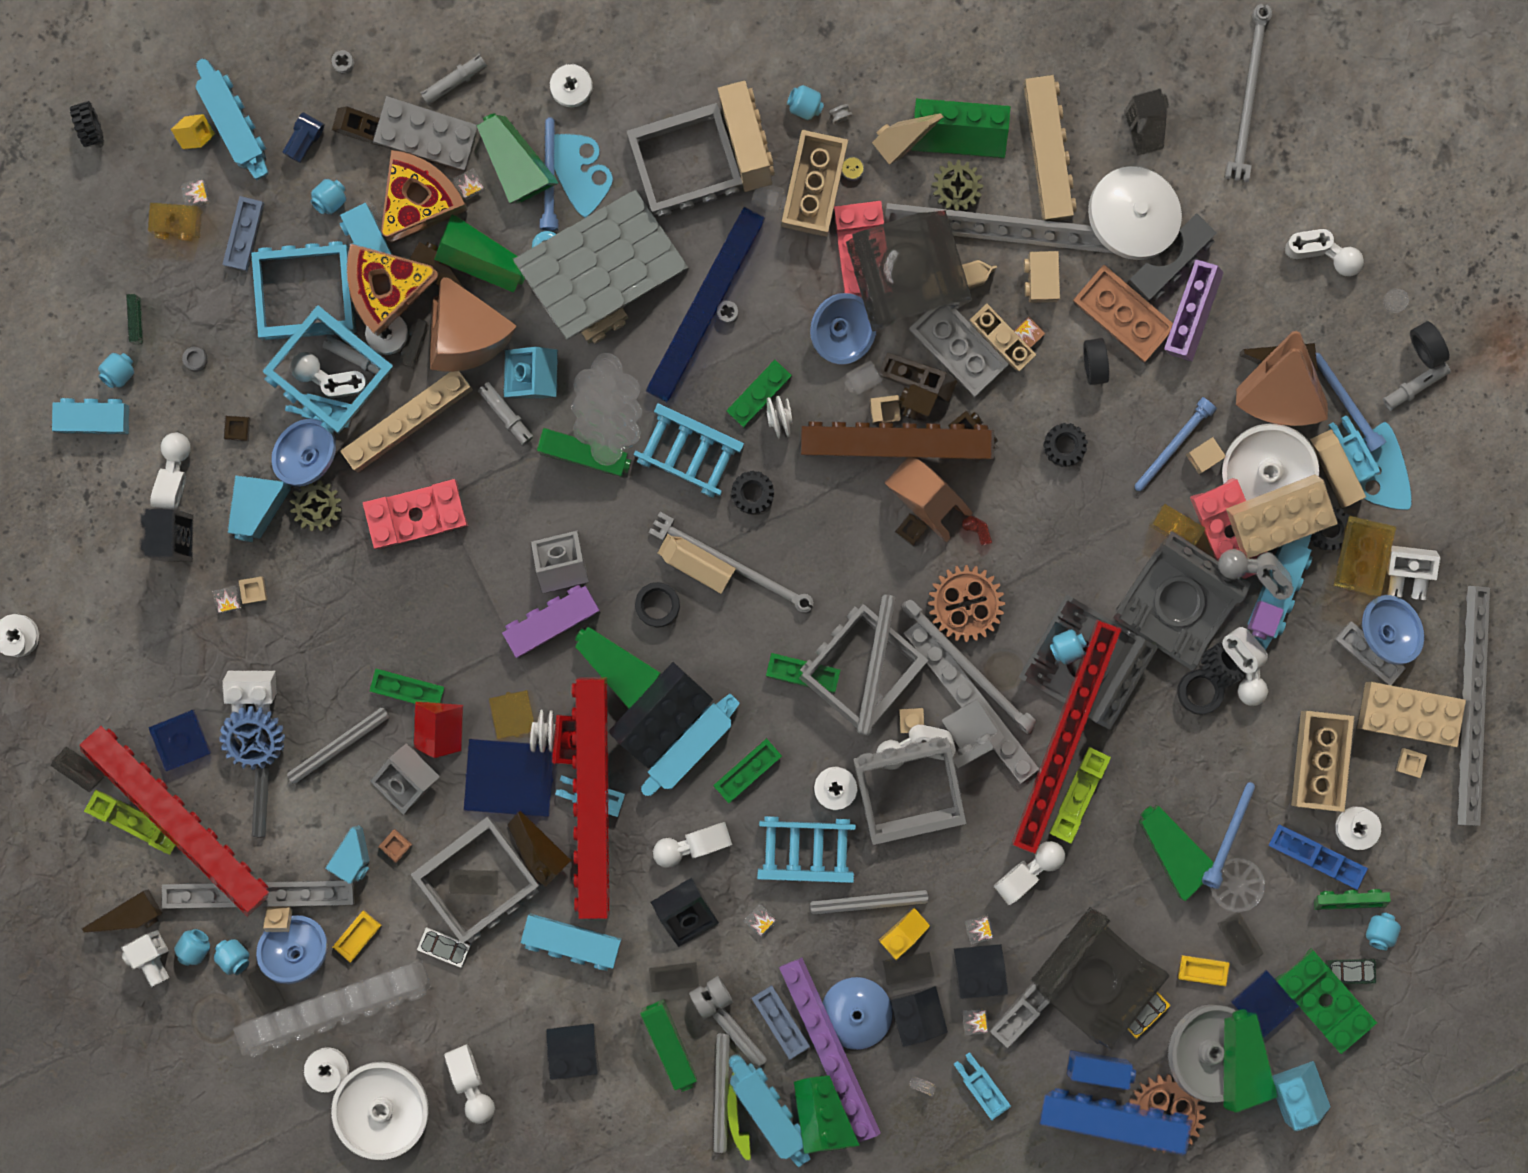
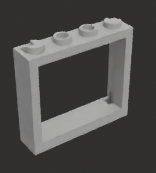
(675, 123)
(838, 634)
(916, 824)
(492, 919)

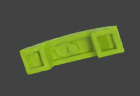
(1079, 795)
(128, 819)
(741, 1139)

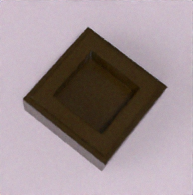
(237, 428)
(911, 529)

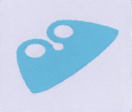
(577, 184)
(1393, 479)

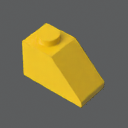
(904, 933)

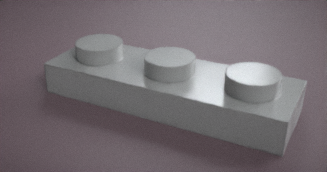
(1354, 642)

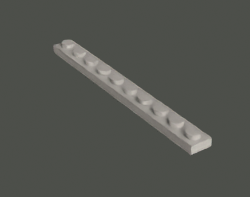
(1009, 228)
(1474, 712)

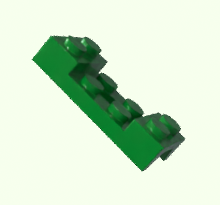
(1344, 1018)

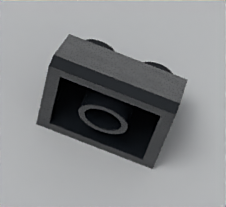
(684, 912)
(980, 971)
(918, 1015)
(572, 1051)

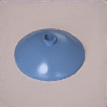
(853, 334)
(303, 452)
(1393, 629)
(278, 949)
(863, 996)

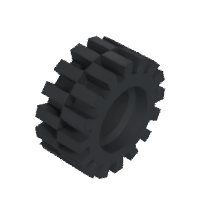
(86, 124)
(1073, 432)
(756, 478)
(1336, 542)
(1221, 666)

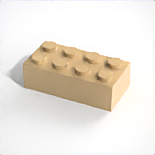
(746, 135)
(814, 183)
(1281, 516)
(1411, 714)
(1322, 761)

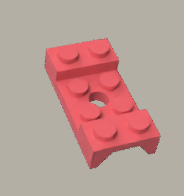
(850, 220)
(1213, 516)
(391, 521)

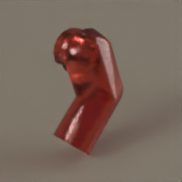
(978, 526)

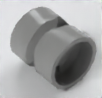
(719, 994)

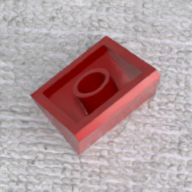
(438, 728)
(563, 748)

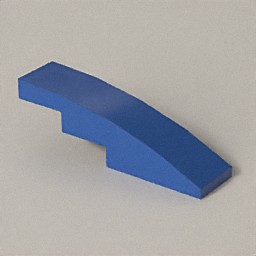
(1318, 857)

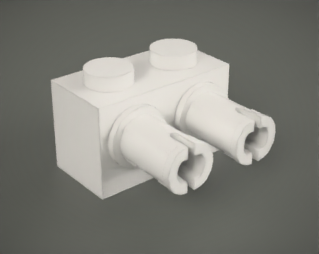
(1414, 563)
(249, 688)
(146, 954)

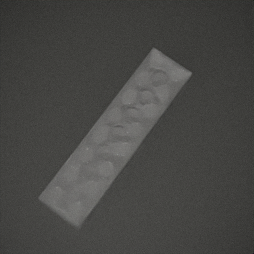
(331, 1007)

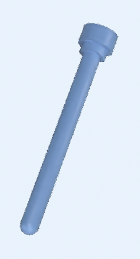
(548, 221)
(1204, 409)
(1373, 439)
(1213, 876)

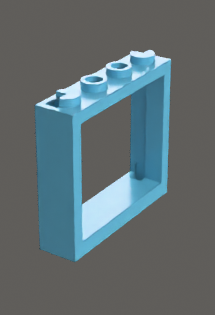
(287, 252)
(309, 407)

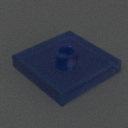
(180, 740)
(1267, 1000)

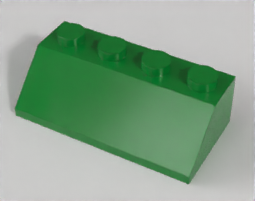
(965, 128)

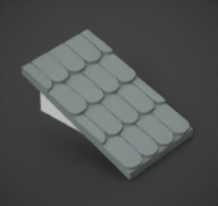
(600, 264)

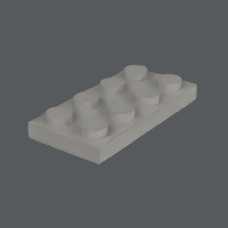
(425, 133)
(959, 348)

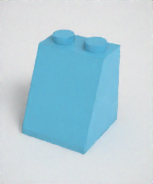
(254, 506)
(1301, 1096)

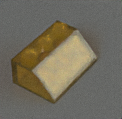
(1364, 557)

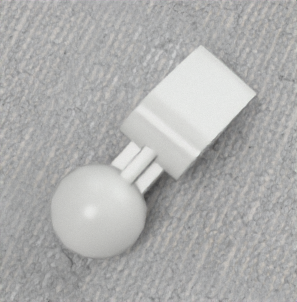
(1347, 260)
(306, 368)
(171, 481)
(1249, 657)
(918, 734)
(669, 852)
(1023, 876)
(466, 1079)

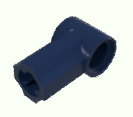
(305, 133)

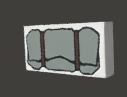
(443, 947)

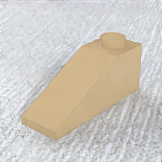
(899, 138)

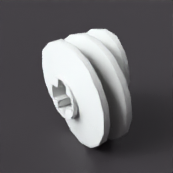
(559, 85)
(393, 342)
(779, 416)
(28, 635)
(542, 732)
(828, 798)
(1369, 833)
(324, 1057)

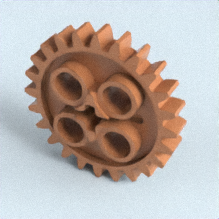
(960, 582)
(1167, 1086)

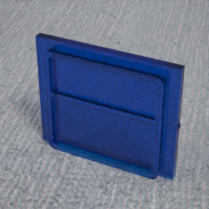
(508, 778)

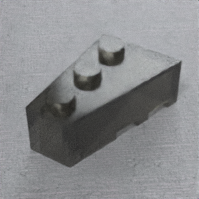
(1147, 121)

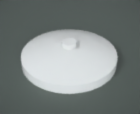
(1135, 213)
(1269, 459)
(380, 1110)

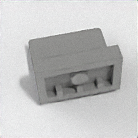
(972, 731)

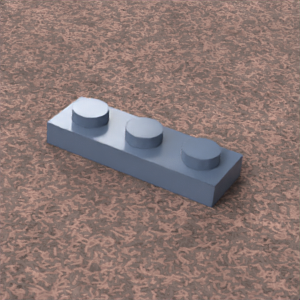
(243, 233)
(780, 1022)

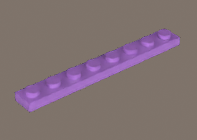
(829, 1049)

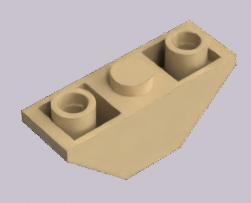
(1002, 337)

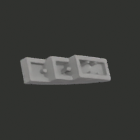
(1019, 1016)

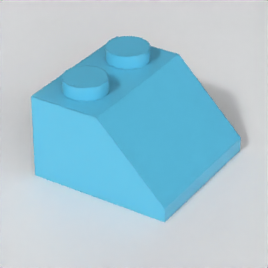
(530, 373)
(351, 857)

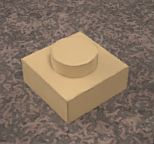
(253, 590)
(910, 718)
(1411, 763)
(277, 919)

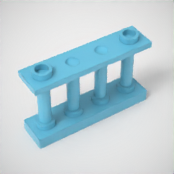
(707, 438)
(817, 871)

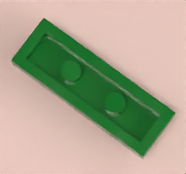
(756, 395)
(788, 670)
(405, 688)
(747, 770)
(1351, 900)

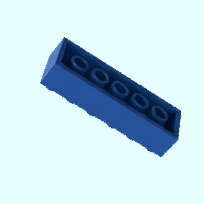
(1117, 1121)

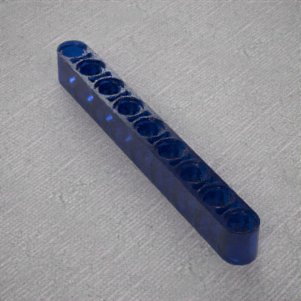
(705, 304)

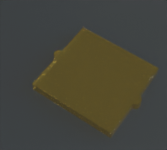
(512, 714)

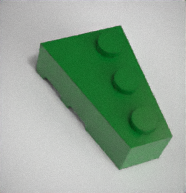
(822, 1116)

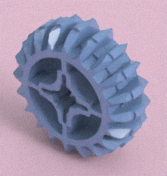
(266, 750)

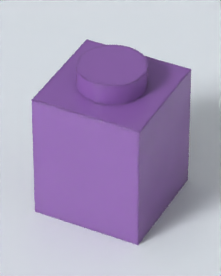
(1265, 620)

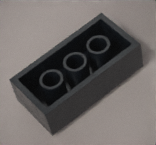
(167, 535)
(660, 715)

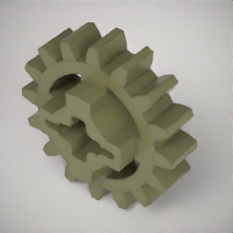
(967, 185)
(314, 495)

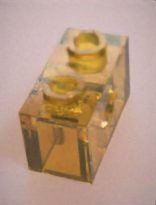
(162, 214)
(1170, 520)

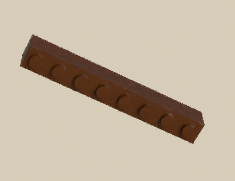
(897, 442)

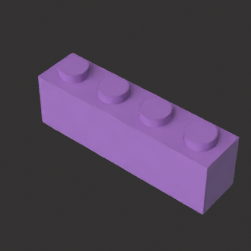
(1194, 310)
(551, 621)

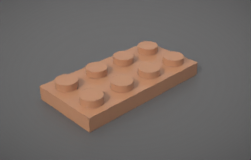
(1123, 313)

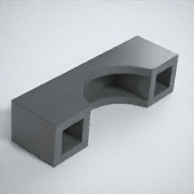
(1193, 237)

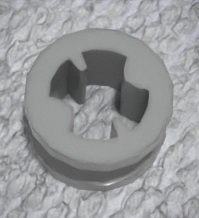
(343, 54)
(840, 113)
(725, 319)

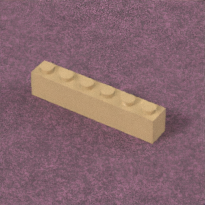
(1048, 148)
(406, 420)

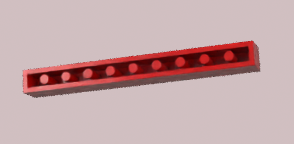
(1066, 736)
(592, 797)
(174, 820)

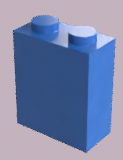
(1100, 1069)

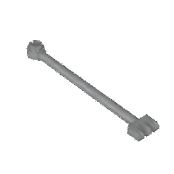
(1239, 166)
(666, 528)
(1024, 722)

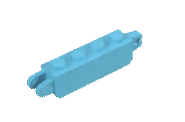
(230, 120)
(1295, 558)
(691, 746)
(766, 1111)

